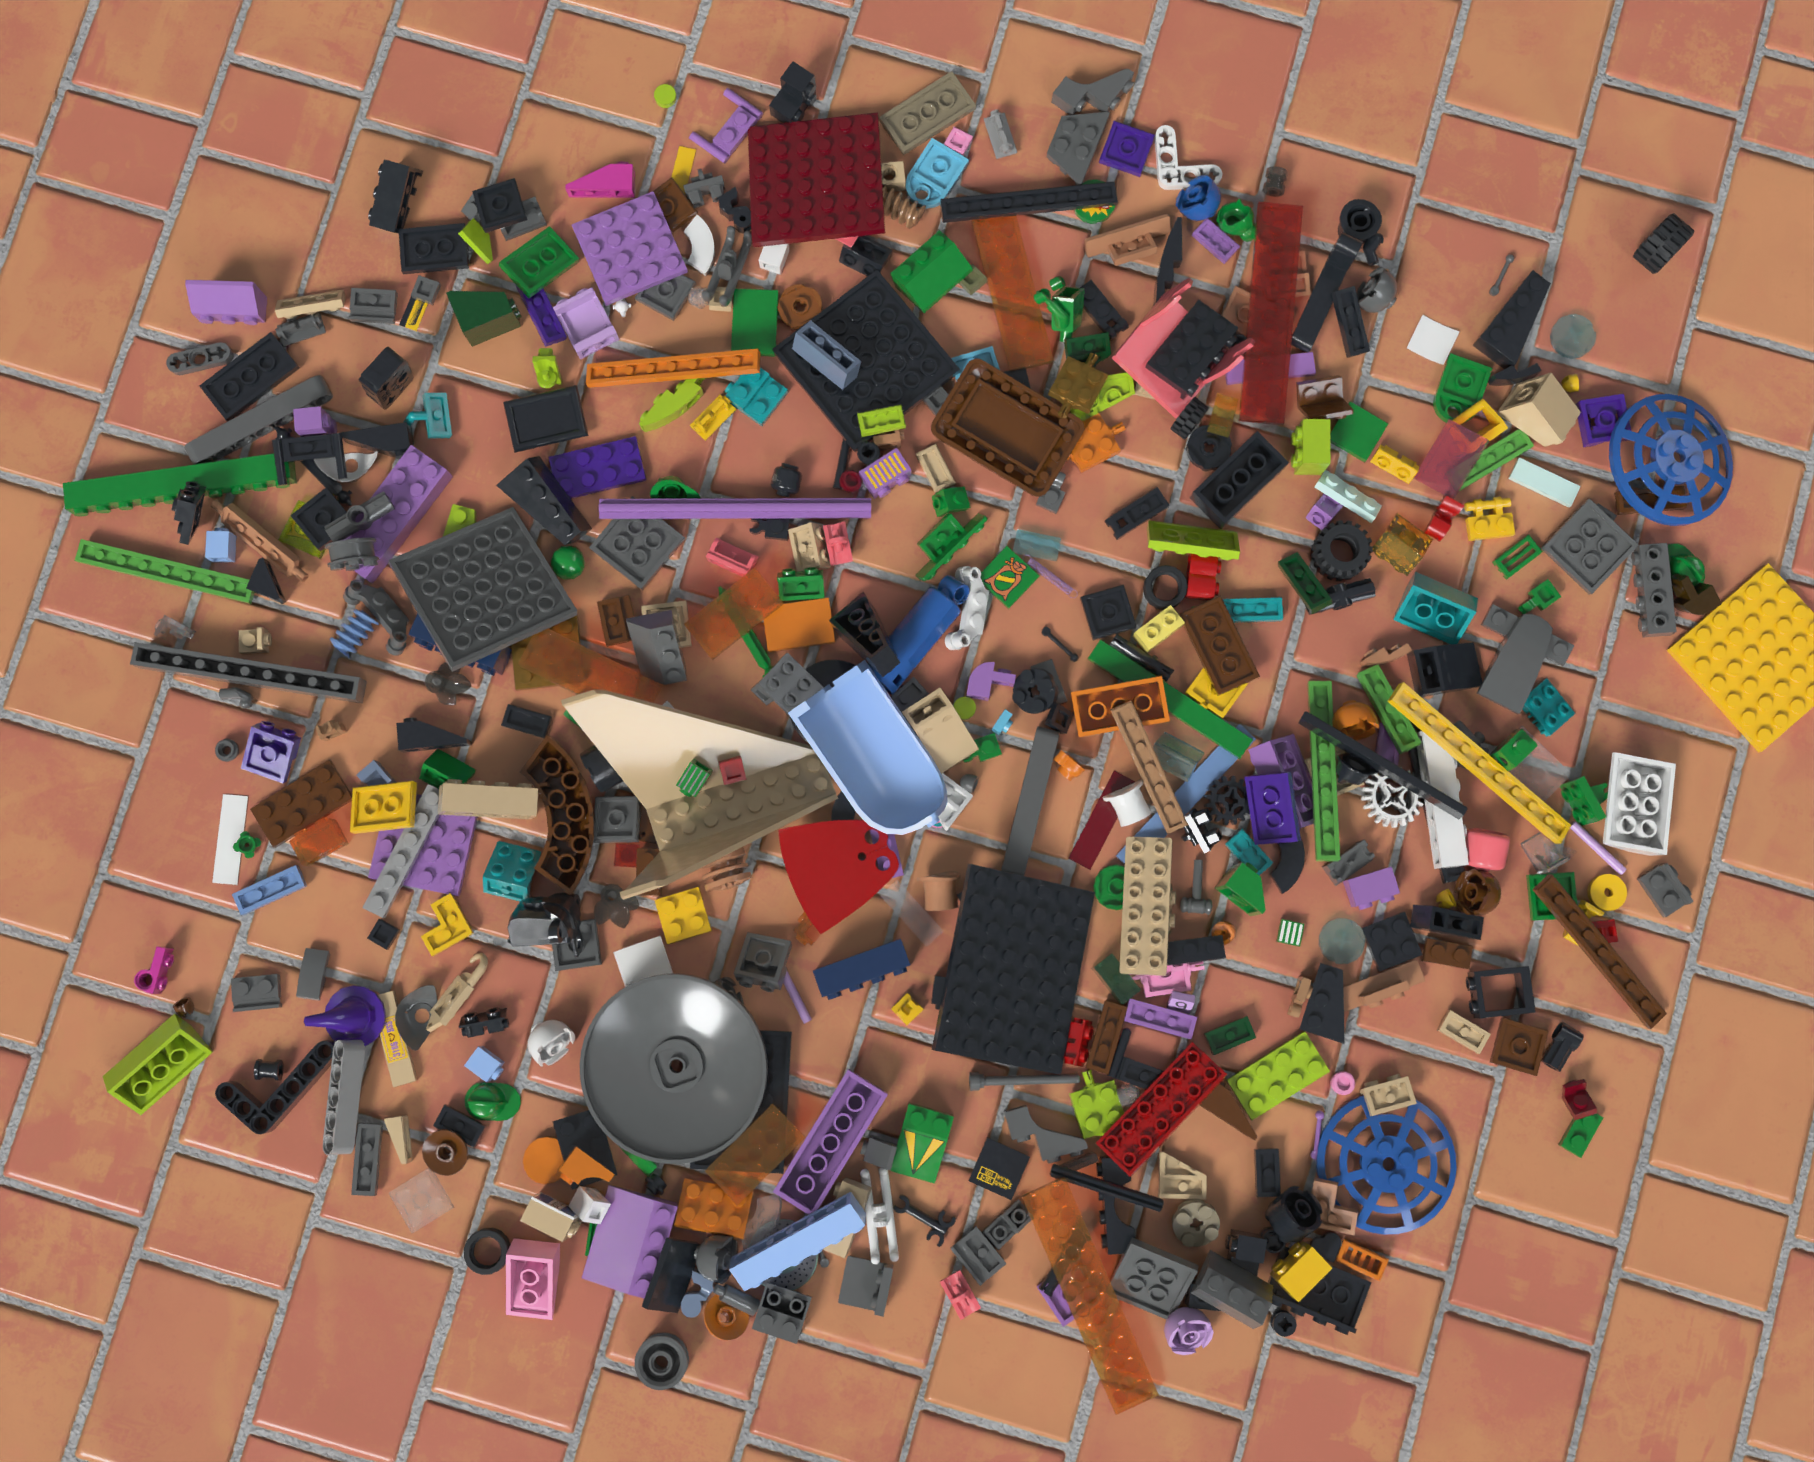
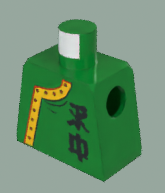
(1514, 749)

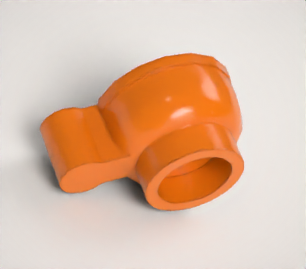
(1068, 766)

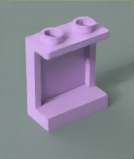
(585, 322)

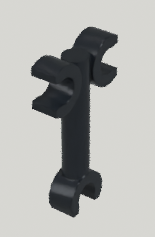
(939, 1227)

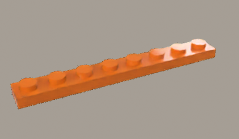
(673, 368)

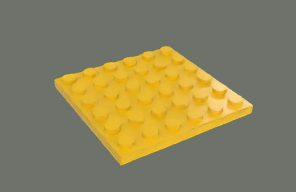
(1754, 657)

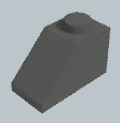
(879, 1152)

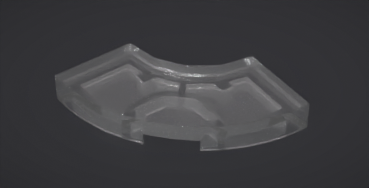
(764, 1220)

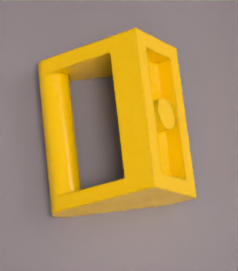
(1496, 424)

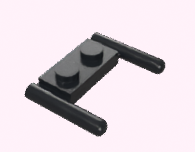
(1131, 1070)

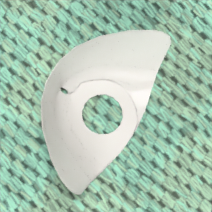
(329, 467)

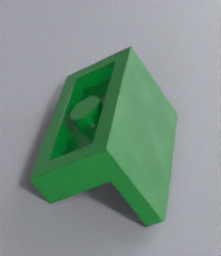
(442, 766)

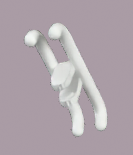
(879, 1216)

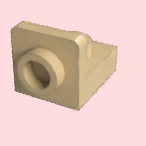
(254, 641)

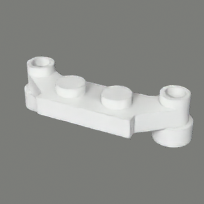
(973, 609)

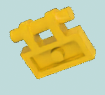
(1489, 526)

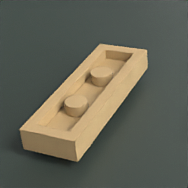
(310, 304)

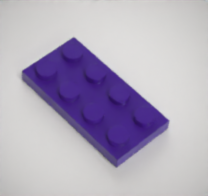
(599, 467)

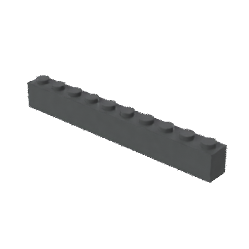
(248, 672)

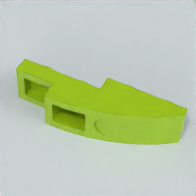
(671, 406)

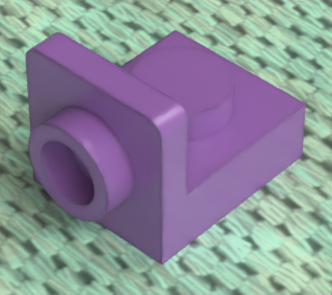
(1323, 511)

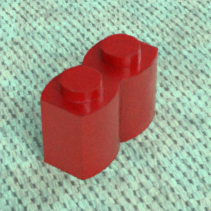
(1202, 577)

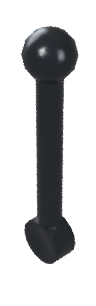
(1046, 632)

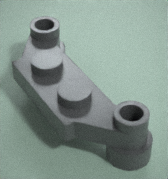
(384, 611)

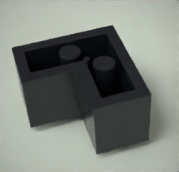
(795, 95)
(1246, 1249)

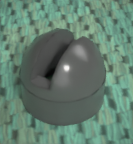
(969, 782)

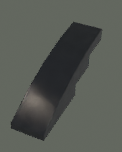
(1170, 259)

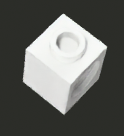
(589, 1205)

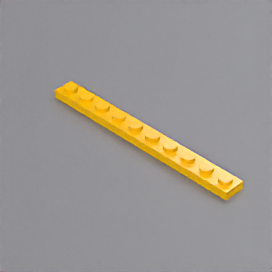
(1479, 763)

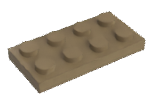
(927, 113)

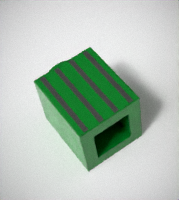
(694, 778)

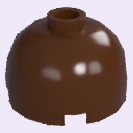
(1477, 892)

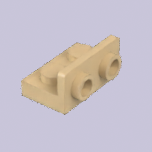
(809, 546)
(1388, 1096)

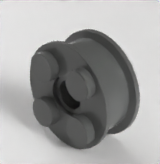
(352, 554)
(661, 1345)

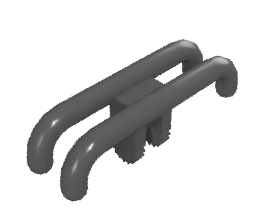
(728, 267)

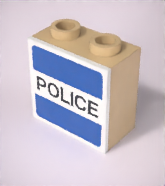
(551, 1217)

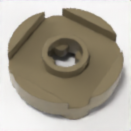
(1200, 1235)

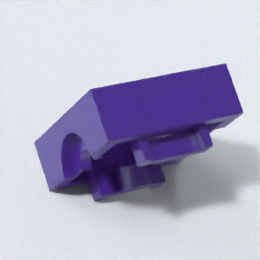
(1604, 412)

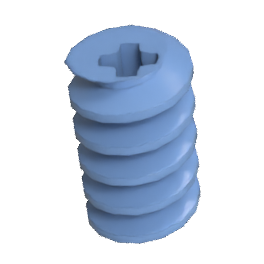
(353, 632)

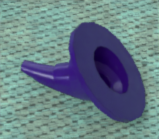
(352, 1015)

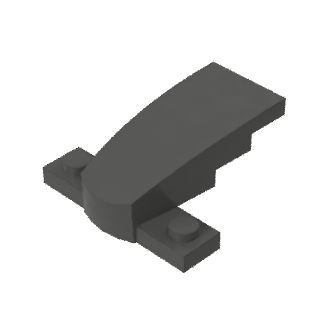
(1519, 656)

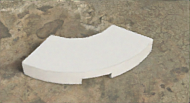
(702, 245)

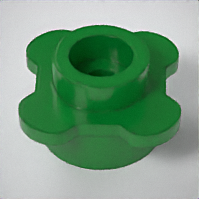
(246, 838)

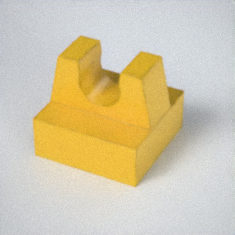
(907, 1009)

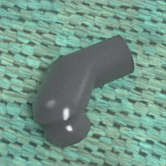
(236, 693)

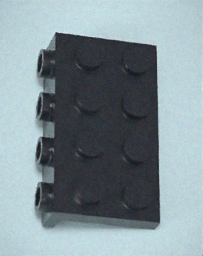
(1193, 349)
(1333, 1299)

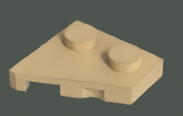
(1180, 1180)

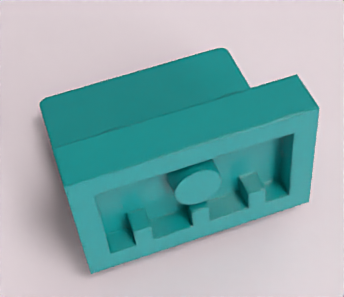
(510, 871)

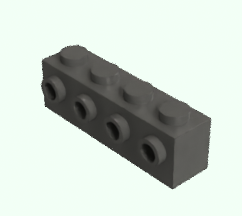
(1654, 590)

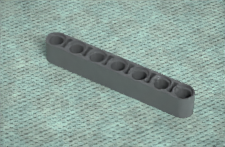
(257, 421)
(1030, 801)

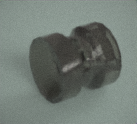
(1275, 181)

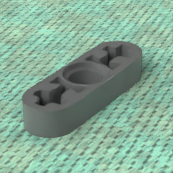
(185, 368)

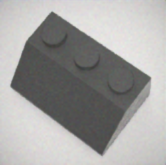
(657, 647)
(1233, 1290)

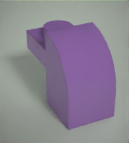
(982, 678)

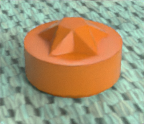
(1225, 929)

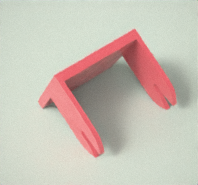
(1151, 335)

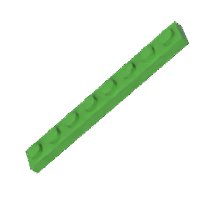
(164, 571)
(1323, 776)

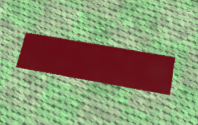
(1098, 825)

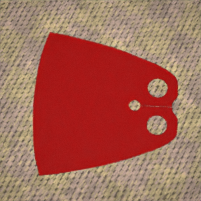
(827, 870)

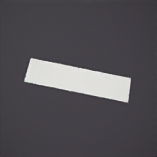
(230, 827)

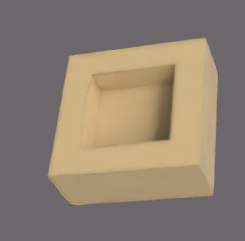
(714, 303)

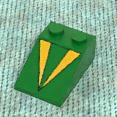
(922, 1142)

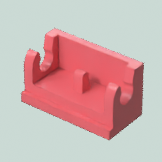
(731, 557)

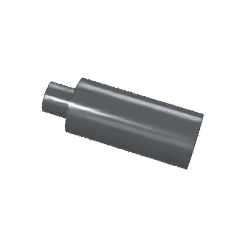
(737, 1299)

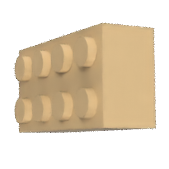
(487, 801)

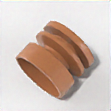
(726, 872)

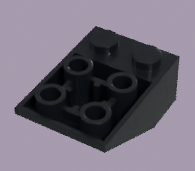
(1444, 669)

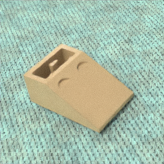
(940, 730)

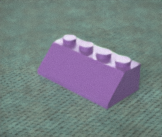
(1285, 756)

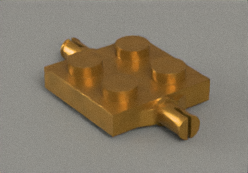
(1078, 385)

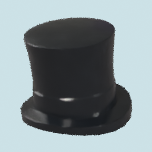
(1360, 219)

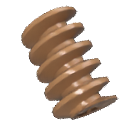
(898, 208)

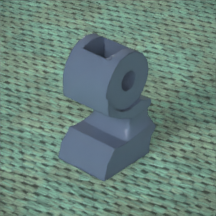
(693, 1300)

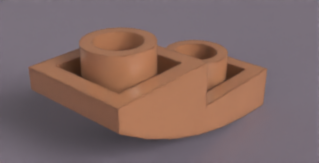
(1381, 657)

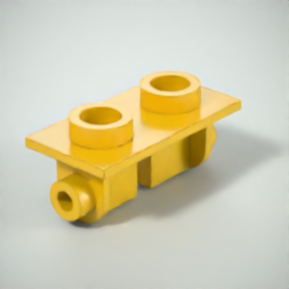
(713, 417)
(1402, 468)

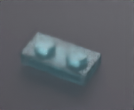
(1036, 545)

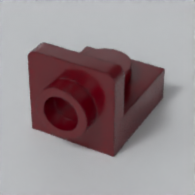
(1578, 1099)

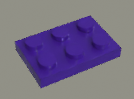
(1272, 808)

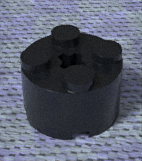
(600, 769)
(1294, 1214)

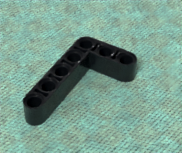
(1320, 300)
(284, 1092)

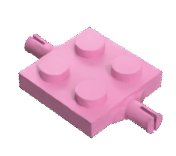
(1176, 980)

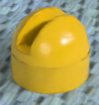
(1570, 383)
(1446, 898)

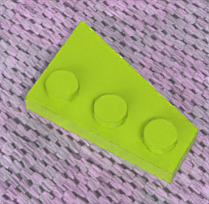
(1114, 390)

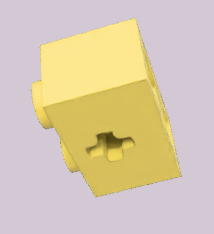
(1158, 629)

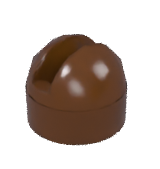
(184, 1006)

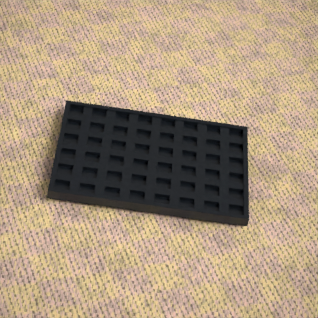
(1013, 970)

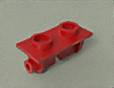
(1082, 1034)

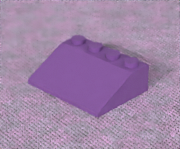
(629, 1241)

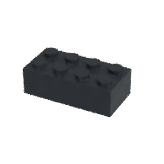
(1239, 480)

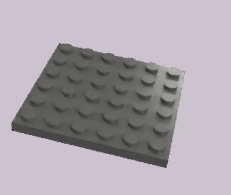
(482, 588)

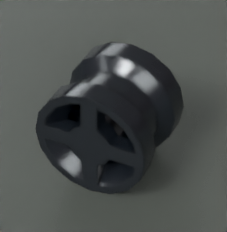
(1278, 1322)

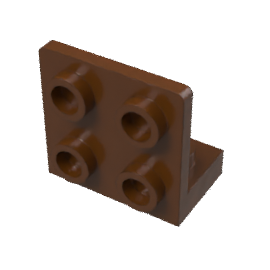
(1322, 398)

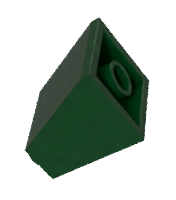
(484, 314)

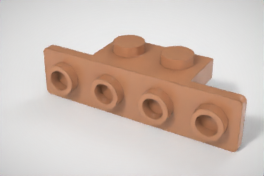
(1129, 241)
(1382, 986)

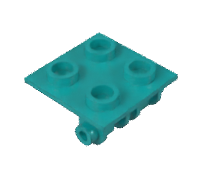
(1547, 708)

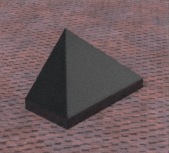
(264, 582)

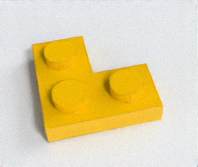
(453, 926)

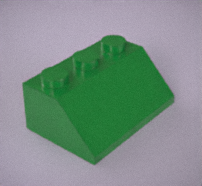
(931, 271)
(1243, 888)

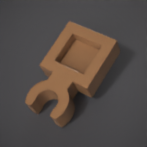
(330, 730)
(1301, 992)

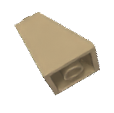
(1541, 409)

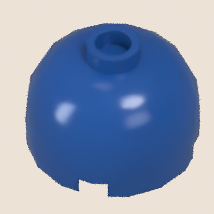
(1199, 199)

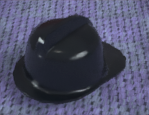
(1352, 770)

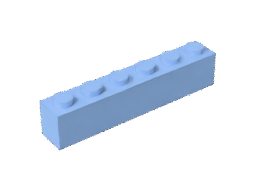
(798, 1241)

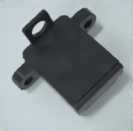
(546, 921)

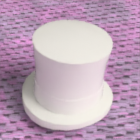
(1129, 804)

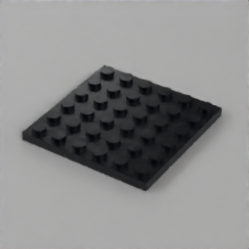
(896, 355)

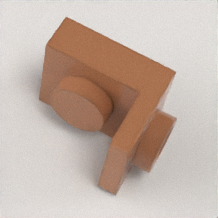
(889, 441)

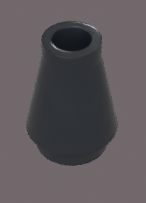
(868, 448)

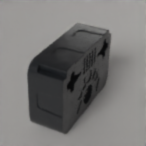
(386, 378)

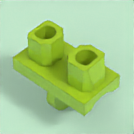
(546, 368)

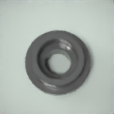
(220, 748)

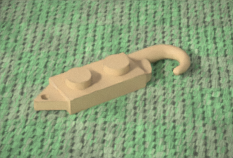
(456, 994)

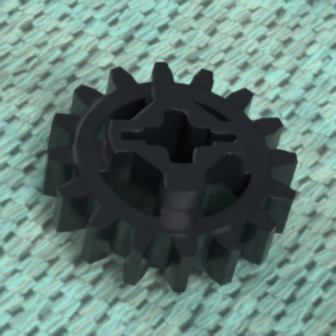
(1228, 809)

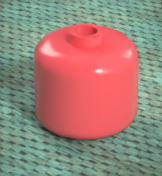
(1487, 849)

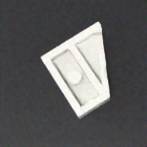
(957, 801)

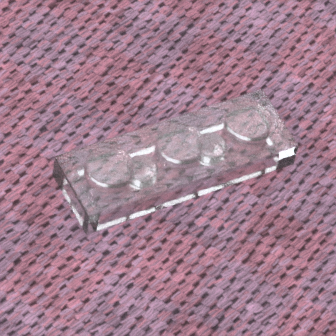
(911, 913)

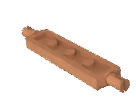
(260, 540)

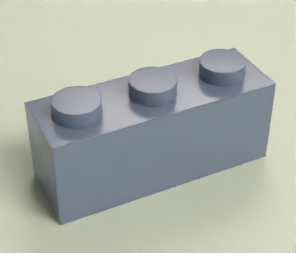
(826, 355)

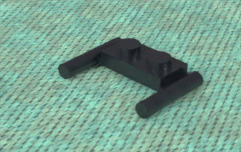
(308, 449)

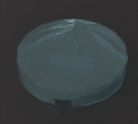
(1572, 336)
(1341, 941)

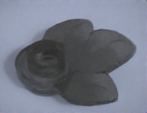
(451, 684)
(615, 909)

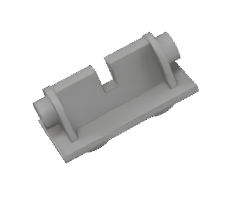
(1000, 134)

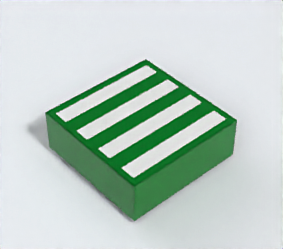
(1290, 932)

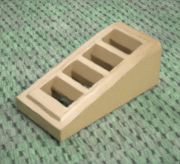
(400, 1134)

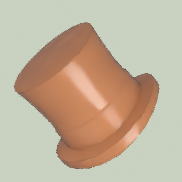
(940, 891)

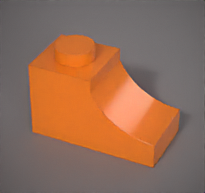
(582, 1166)

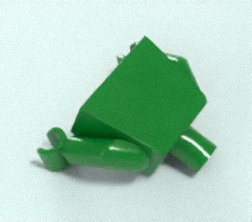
(1065, 306)

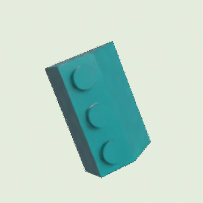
(1436, 608)

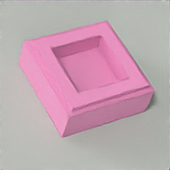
(958, 141)

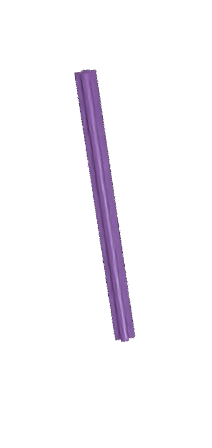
(734, 508)

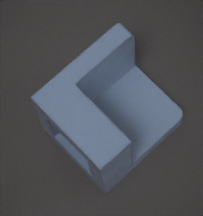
(375, 774)

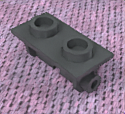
(300, 329)

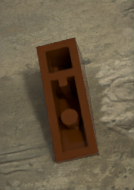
(1224, 1106)

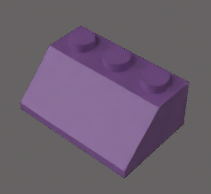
(226, 301)

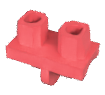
(838, 543)
(960, 1294)

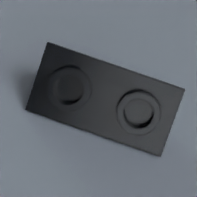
(473, 1023)

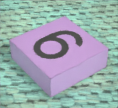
(1181, 1002)

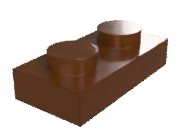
(1447, 953)

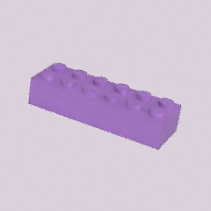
(412, 490)
(830, 1142)

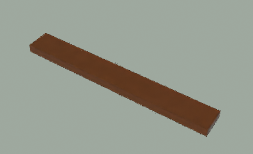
(1599, 951)

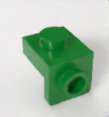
(950, 500)

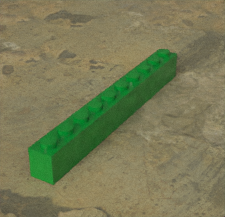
(163, 485)

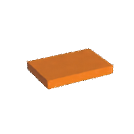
(799, 625)

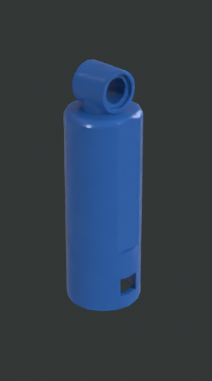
(923, 628)

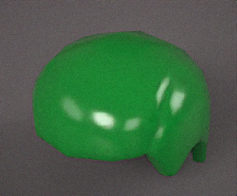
(567, 562)

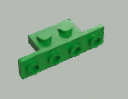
(946, 539)

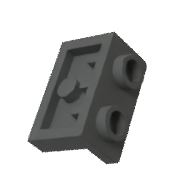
(1665, 889)

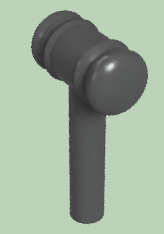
(1196, 904)

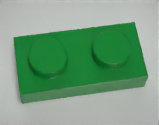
(1580, 1134)

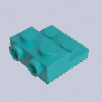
(756, 395)

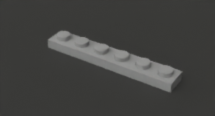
(404, 854)

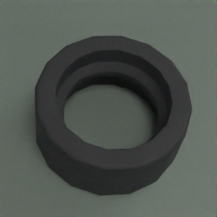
(1165, 570)
(469, 1256)

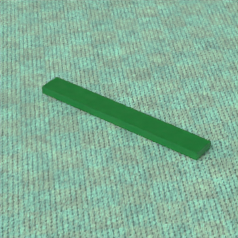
(1177, 703)

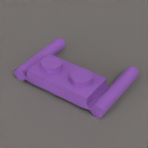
(733, 130)

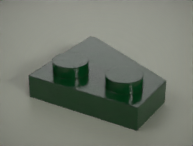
(1082, 346)

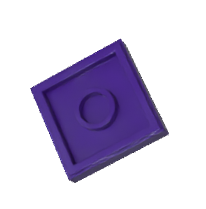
(1126, 148)

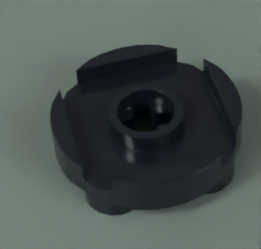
(1205, 460)
(1046, 685)

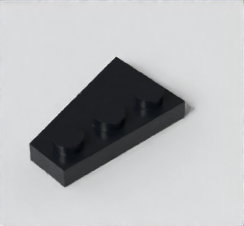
(1326, 1005)

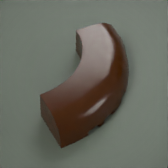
(567, 812)

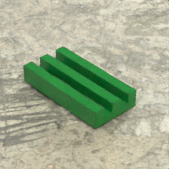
(1503, 568)

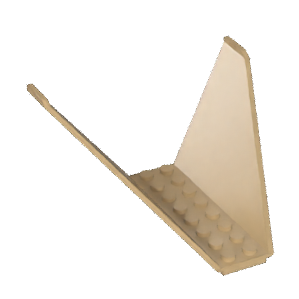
(652, 749)

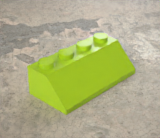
(156, 1064)

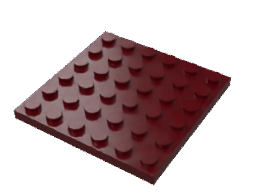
(816, 180)

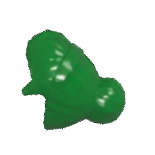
(1237, 220)

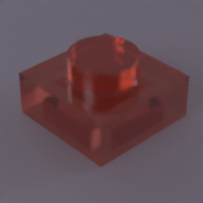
(625, 855)

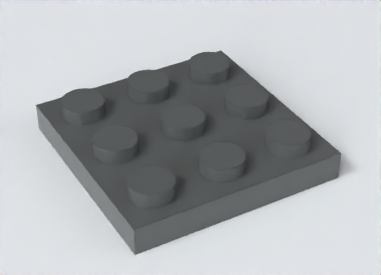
(1589, 546)
(637, 547)
(1152, 1278)

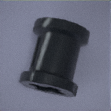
(268, 1069)

